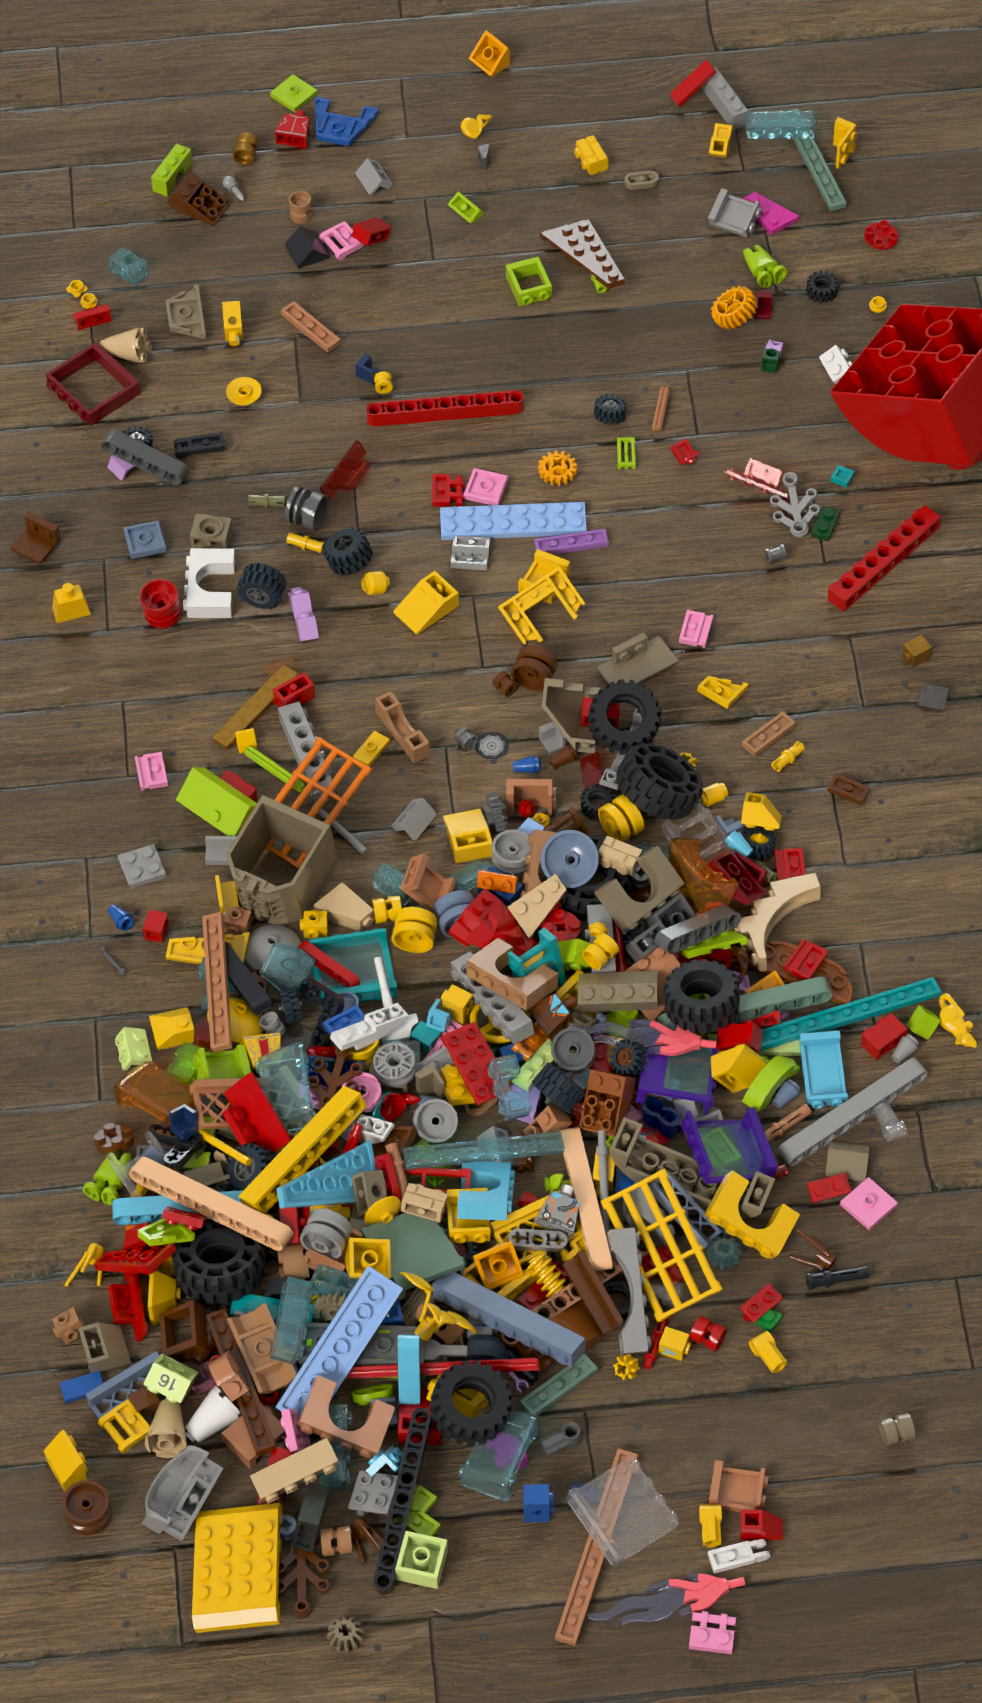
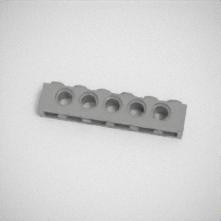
(301, 740)
(504, 1014)

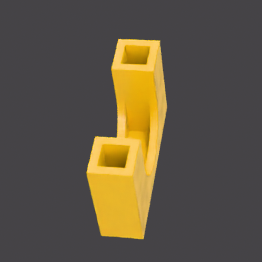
(724, 1212)

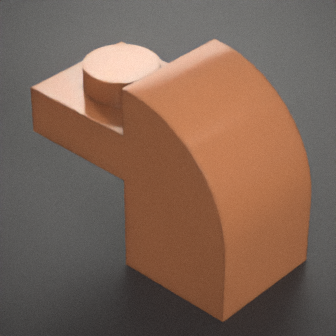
(226, 1374)

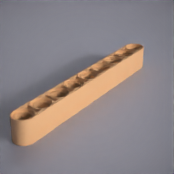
(584, 1192)
(211, 1203)

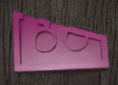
(773, 215)

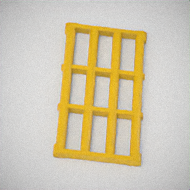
(678, 1257)

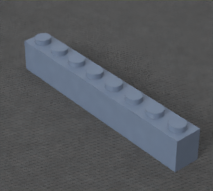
(509, 1318)

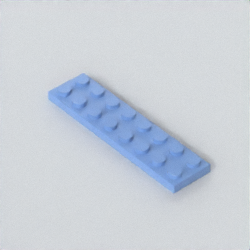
(513, 520)
(344, 1337)

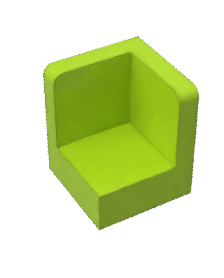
(923, 1022)

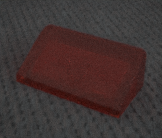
(591, 770)

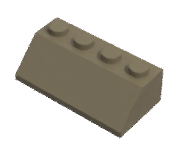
(618, 991)

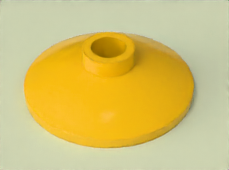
(243, 391)
(382, 1210)

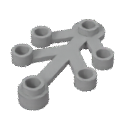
(795, 508)

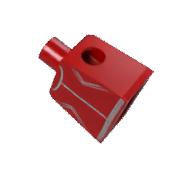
(293, 130)

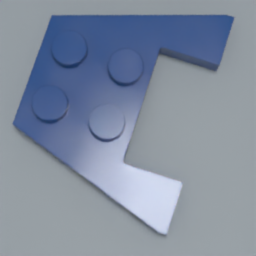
(340, 128)

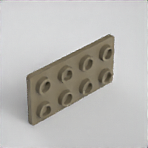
(637, 660)

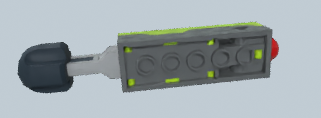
(383, 1347)

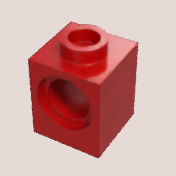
(155, 926)

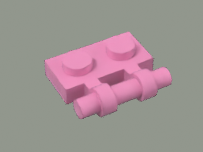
(712, 1639)

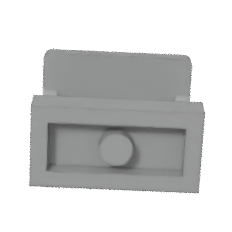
(734, 214)

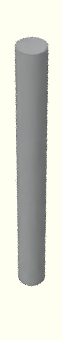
(344, 833)

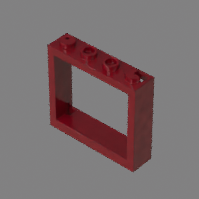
(79, 361)

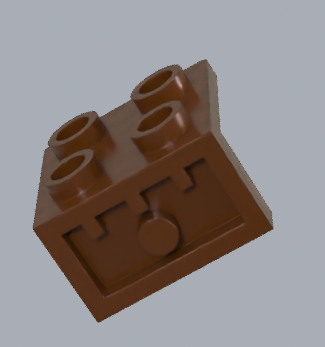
(37, 538)

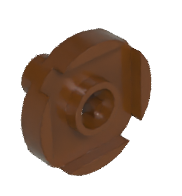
(113, 1138)

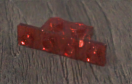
(347, 472)
(761, 475)

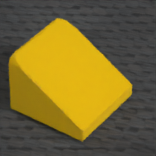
(244, 739)

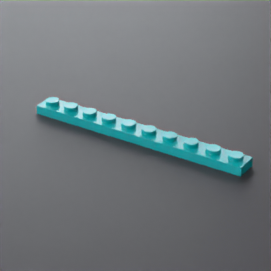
(850, 1012)

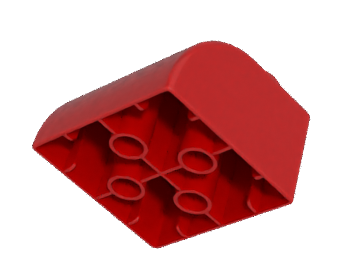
(920, 386)

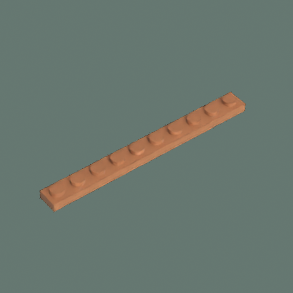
(584, 1582)

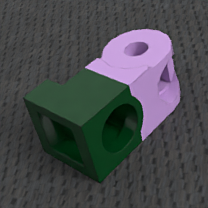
(771, 356)

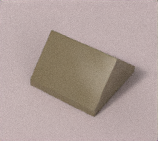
(847, 1159)

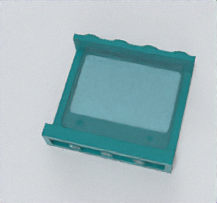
(357, 954)

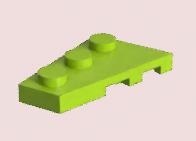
(720, 941)

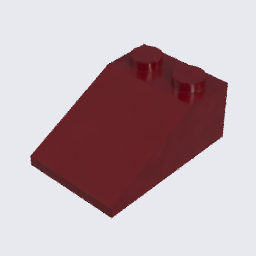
(749, 888)

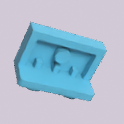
(391, 1456)

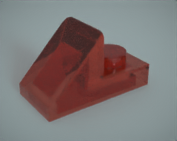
(202, 1034)

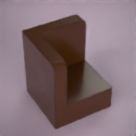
(144, 1399)

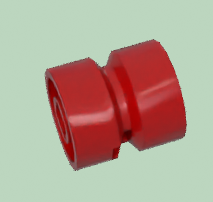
(701, 1331)

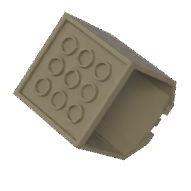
(277, 821)

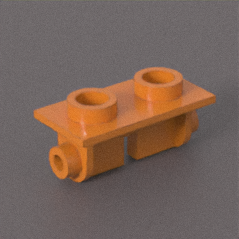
(497, 882)

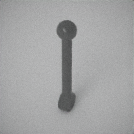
(122, 971)

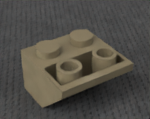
(104, 1346)

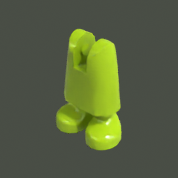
(764, 267)
(103, 1176)

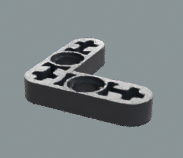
(327, 1005)
(175, 1158)

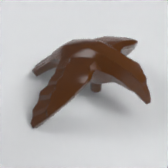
(739, 960)

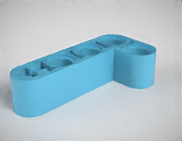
(409, 1369)

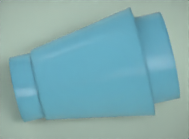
(738, 843)

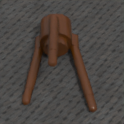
(825, 1258)
(364, 1531)

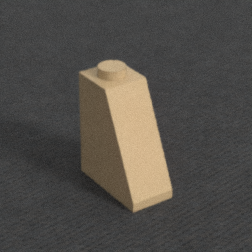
(346, 908)

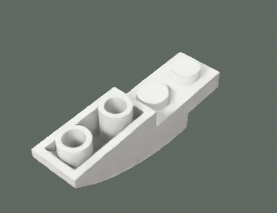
(374, 1027)
(373, 1129)

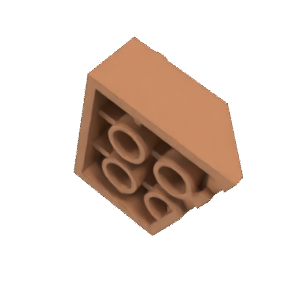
(658, 961)

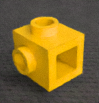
(314, 924)

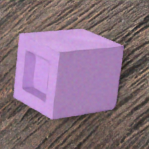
(119, 467)

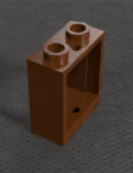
(190, 1348)

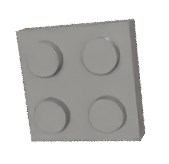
(141, 866)

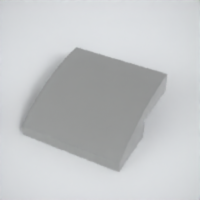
(470, 552)

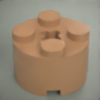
(292, 1260)

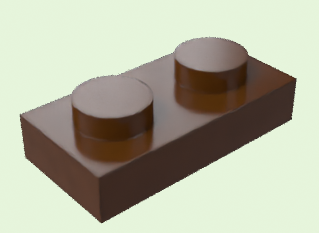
(848, 789)

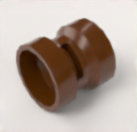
(507, 685)

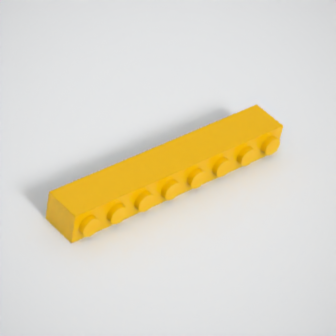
(304, 1149)

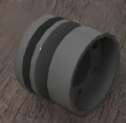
(306, 508)

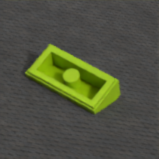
(465, 208)

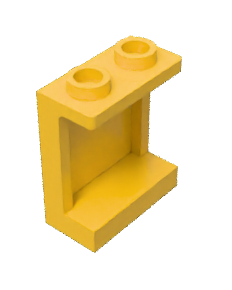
(541, 566)
(465, 1229)

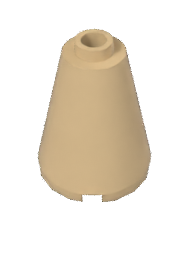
(167, 1431)

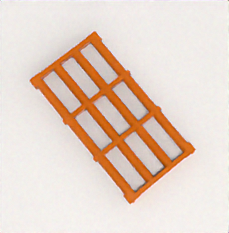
(326, 792)

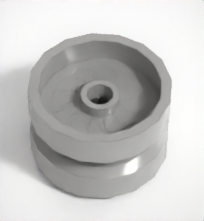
(509, 852)
(423, 1118)
(326, 1233)

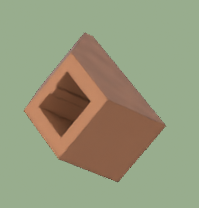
(549, 1121)

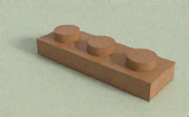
(768, 734)

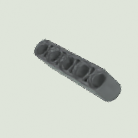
(144, 457)
(697, 929)

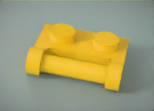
(130, 1421)

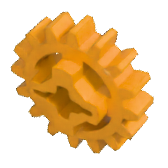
(557, 468)

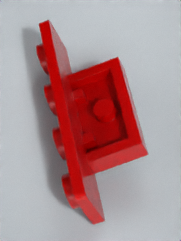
(127, 1305)

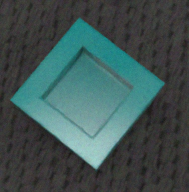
(842, 476)

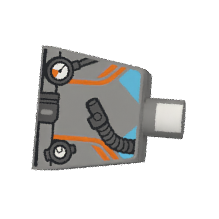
(559, 1211)

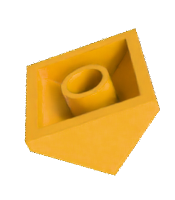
(490, 54)
(498, 1265)

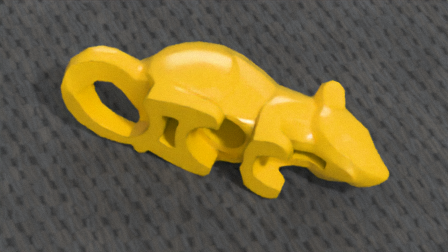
(953, 1022)

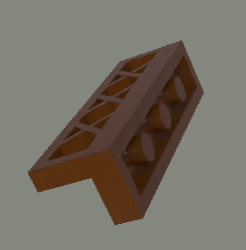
(593, 1294)

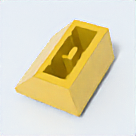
(760, 812)
(736, 1067)
(65, 1460)

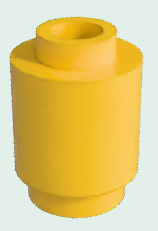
(713, 794)

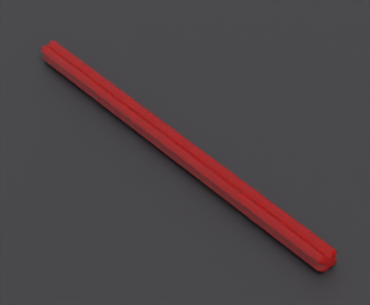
(438, 1368)

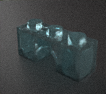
(512, 1103)

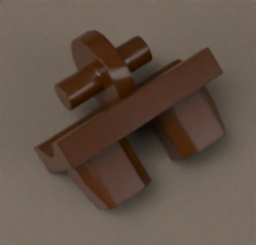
(529, 1352)

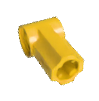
(765, 1347)
(711, 1518)

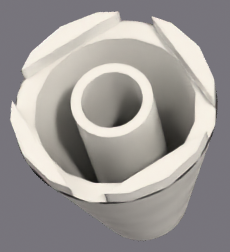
(212, 1416)

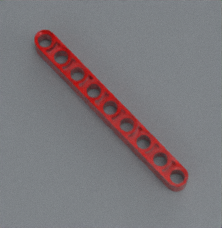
(445, 408)

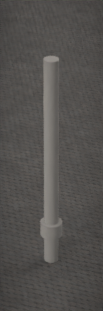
(602, 1151)

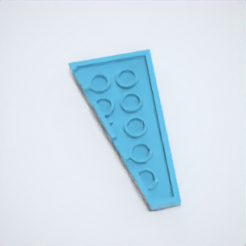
(329, 1182)

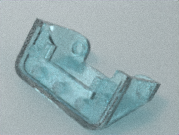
(287, 1084)
(494, 1465)

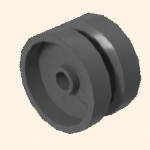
(566, 1041)

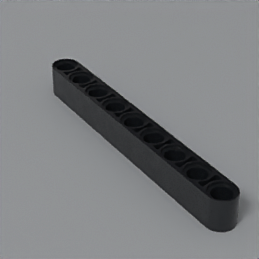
(402, 1490)

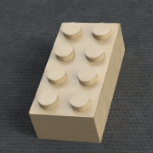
(295, 1470)

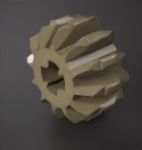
(345, 1626)

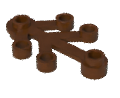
(336, 1079)
(302, 1573)

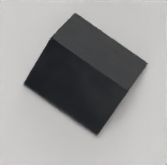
(306, 247)

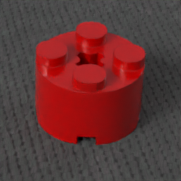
(562, 925)

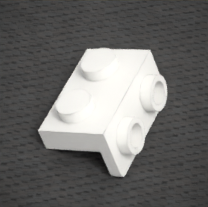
(835, 362)

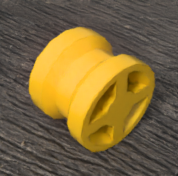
(383, 382)

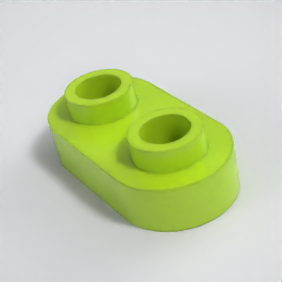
(363, 1395)

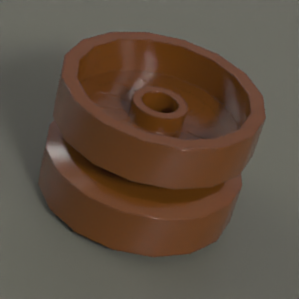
(533, 666)
(87, 1507)

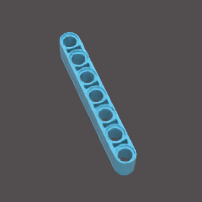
(150, 1208)

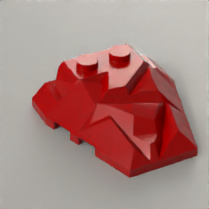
(487, 920)

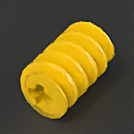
(546, 1274)

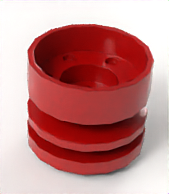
(160, 603)

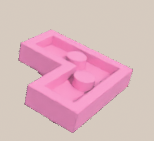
(296, 1439)

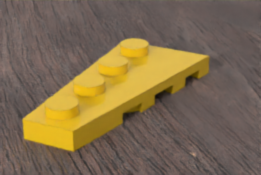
(192, 949)

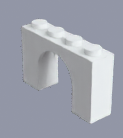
(202, 564)

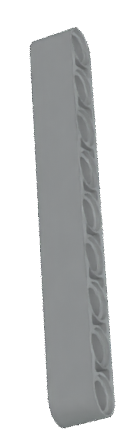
(851, 1112)

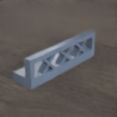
(662, 1197)
(120, 1384)

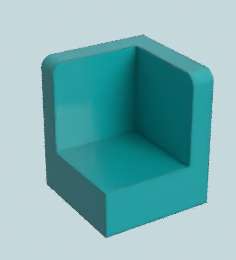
(426, 1036)

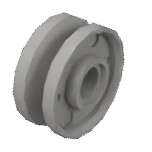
(394, 1054)

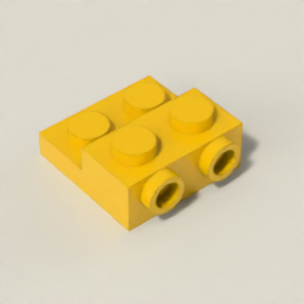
(455, 1087)

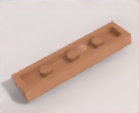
(310, 327)

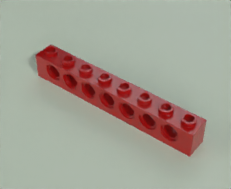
(883, 558)

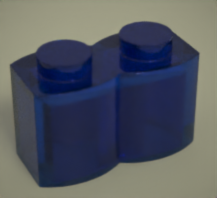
(662, 1117)

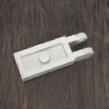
(737, 1555)

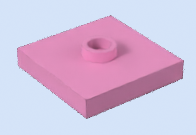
(485, 487)
(868, 1203)

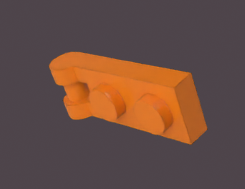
(531, 1044)

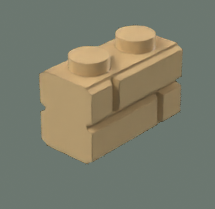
(619, 856)
(424, 1202)

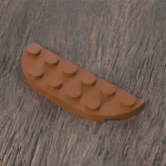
(780, 952)

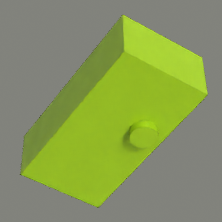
(215, 801)

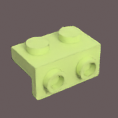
(132, 1047)

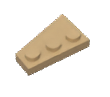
(537, 904)

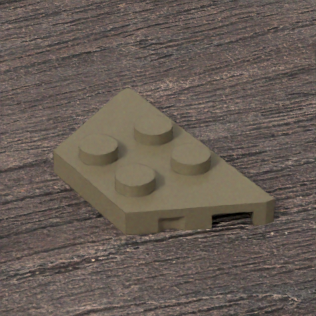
(186, 313)

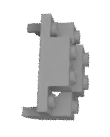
(177, 1495)

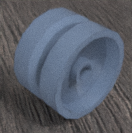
(450, 908)

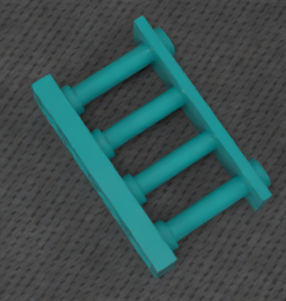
(551, 957)

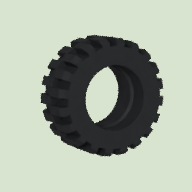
(624, 693)
(701, 978)
(486, 1382)

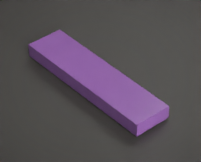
(573, 542)

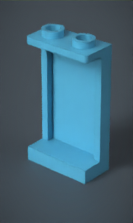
(822, 1069)

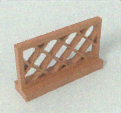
(209, 1088)

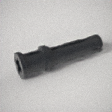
(828, 1278)

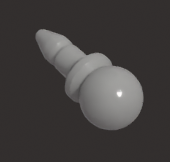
(230, 183)

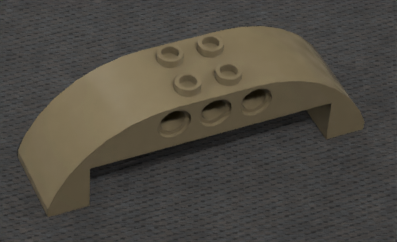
(642, 1158)

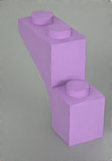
(303, 615)

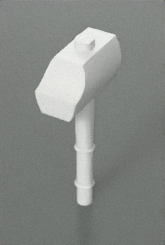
(403, 1031)

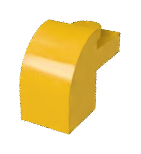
(720, 141)

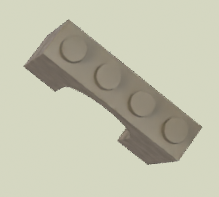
(663, 882)

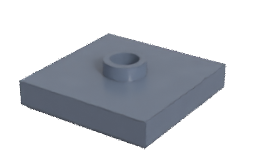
(144, 539)

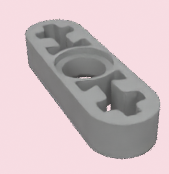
(551, 1247)

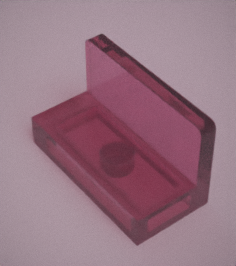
(209, 1380)

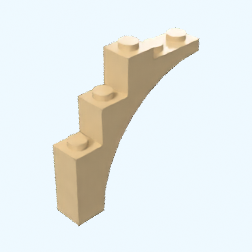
(767, 912)

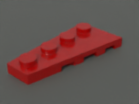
(134, 1261)

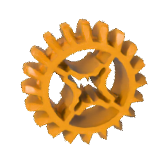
(734, 307)

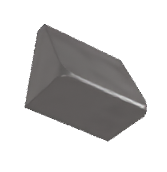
(484, 155)

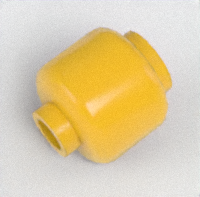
(375, 583)

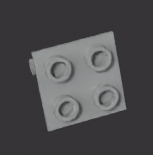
(372, 1493)

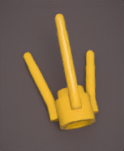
(90, 1256)

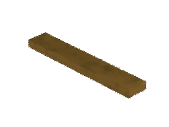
(252, 708)

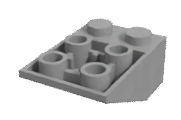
(647, 1217)

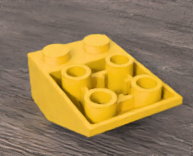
(427, 603)
(468, 835)

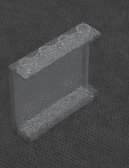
(622, 1511)

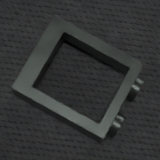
(310, 1517)

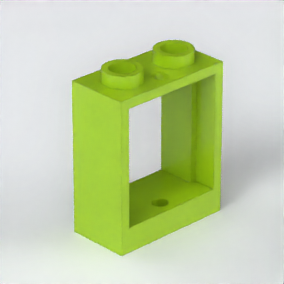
(524, 269)

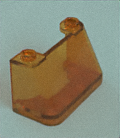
(702, 885)
(153, 1091)

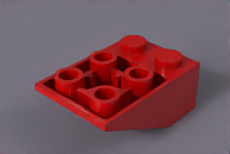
(405, 1415)

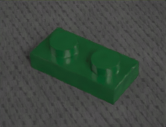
(825, 523)

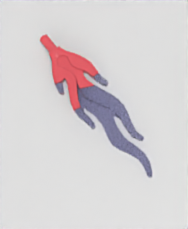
(653, 1034)
(677, 1593)

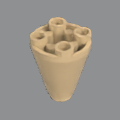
(128, 345)

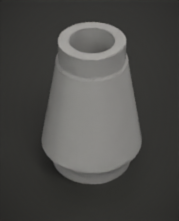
(905, 1048)

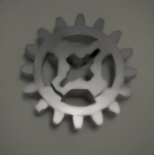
(495, 812)

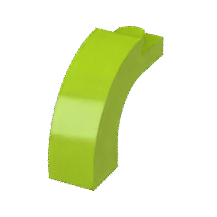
(768, 1081)

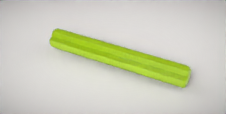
(272, 767)

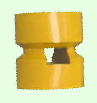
(380, 908)
(599, 952)

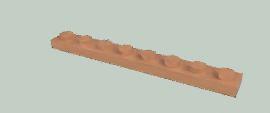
(217, 982)

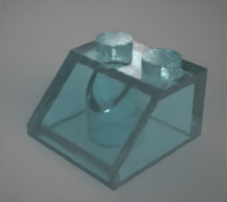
(286, 966)

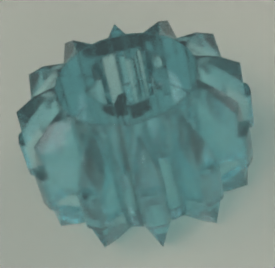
(723, 1252)

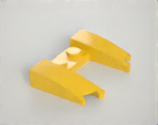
(551, 583)

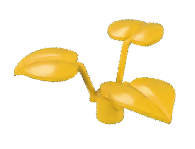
(430, 1325)

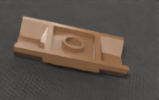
(254, 1338)

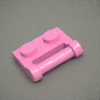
(342, 233)

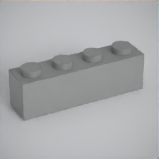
(726, 101)

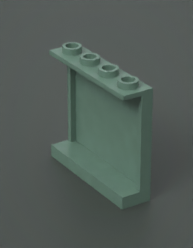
(416, 1248)

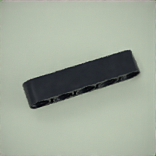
(246, 983)

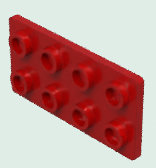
(472, 1057)
(253, 1116)

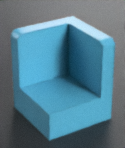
(437, 1018)

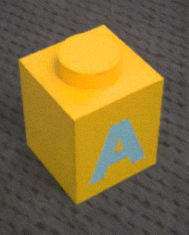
(674, 1344)

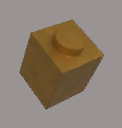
(916, 651)

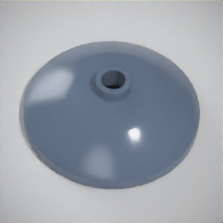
(566, 845)

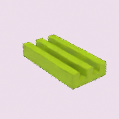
(626, 464)

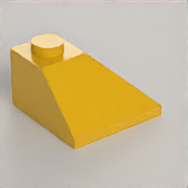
(172, 1028)
(367, 1252)
(162, 1295)

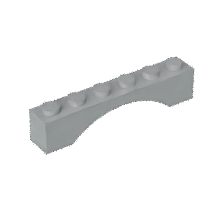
(623, 1249)

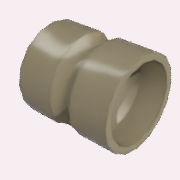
(893, 1430)

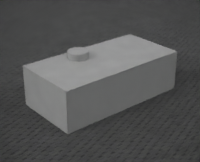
(598, 913)

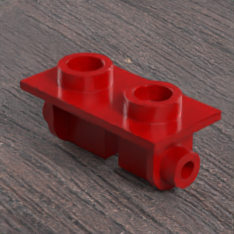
(760, 1303)

